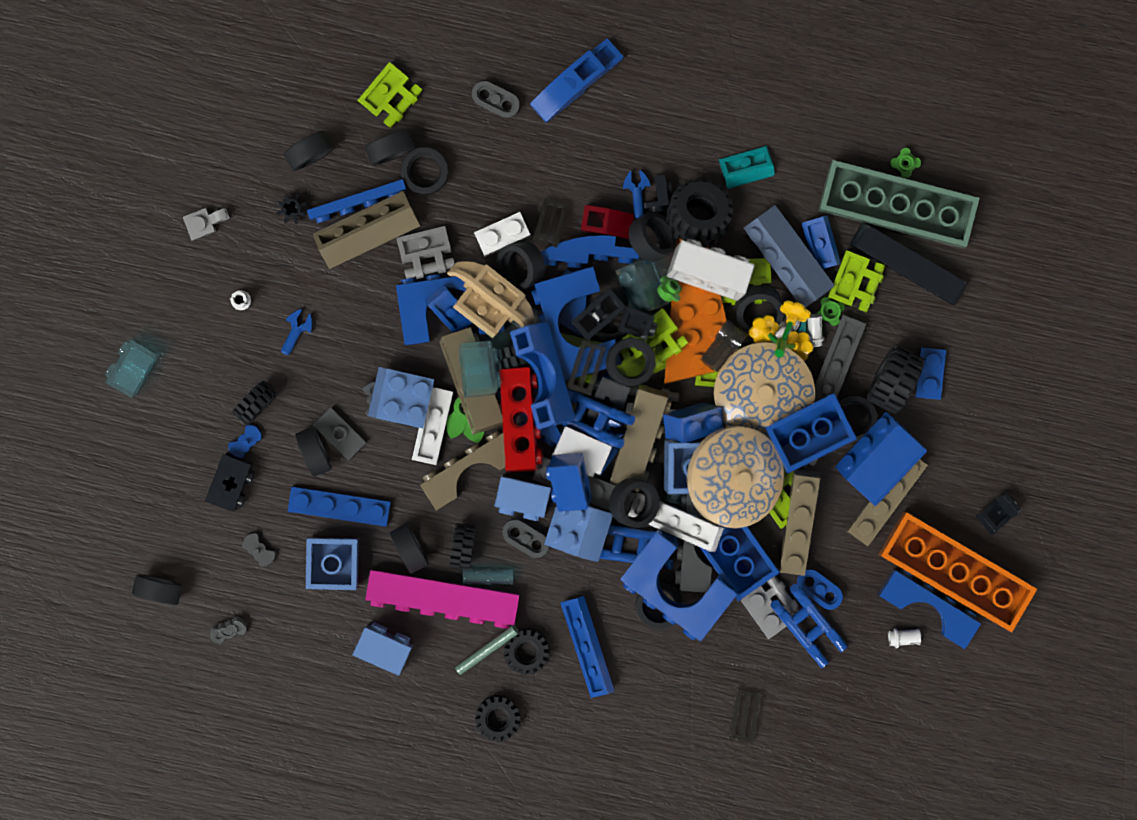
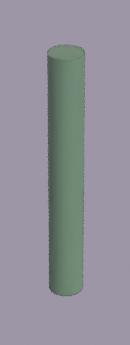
(487, 650)

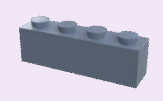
(789, 256)

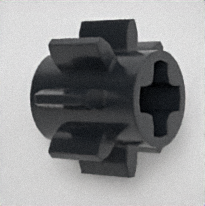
(289, 201)

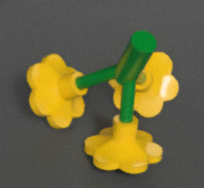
(765, 327)

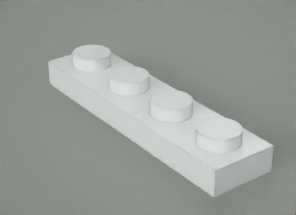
(681, 524)

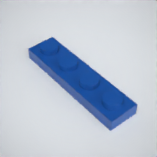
(348, 204)
(339, 506)
(587, 646)

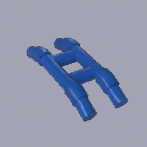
(604, 413)
(619, 533)
(822, 627)

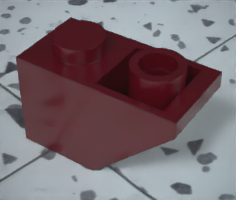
(606, 221)

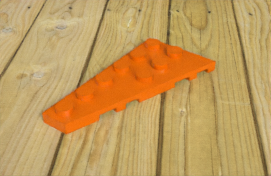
(699, 319)

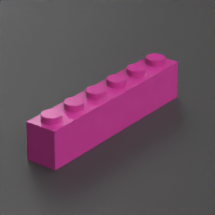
(442, 597)

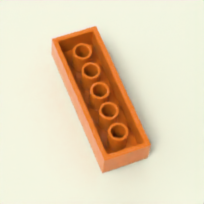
(957, 571)

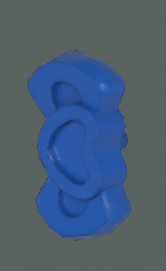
(249, 438)

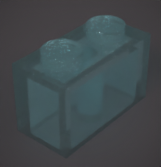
(640, 286)
(131, 368)
(478, 369)

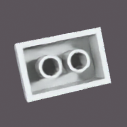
(710, 269)

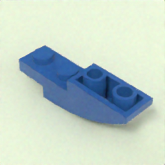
(576, 80)
(576, 251)

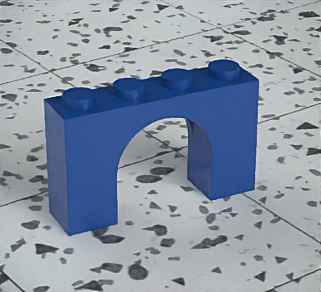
(553, 297)
(414, 308)
(694, 617)

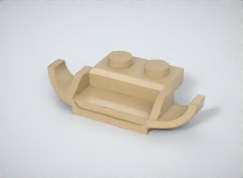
(490, 298)

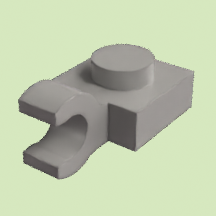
(202, 223)

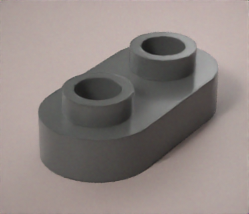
(496, 98)
(526, 537)

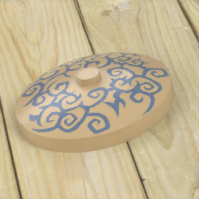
(761, 388)
(735, 477)

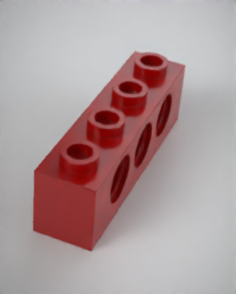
(511, 381)

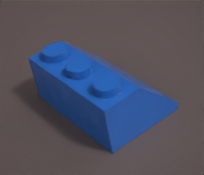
(810, 433)
(881, 458)
(741, 560)

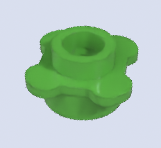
(898, 163)
(669, 289)
(836, 308)

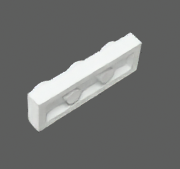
(430, 437)

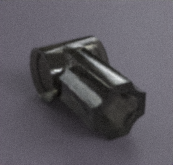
(726, 342)

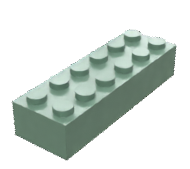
(898, 204)

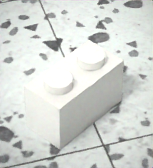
(502, 233)
(593, 451)

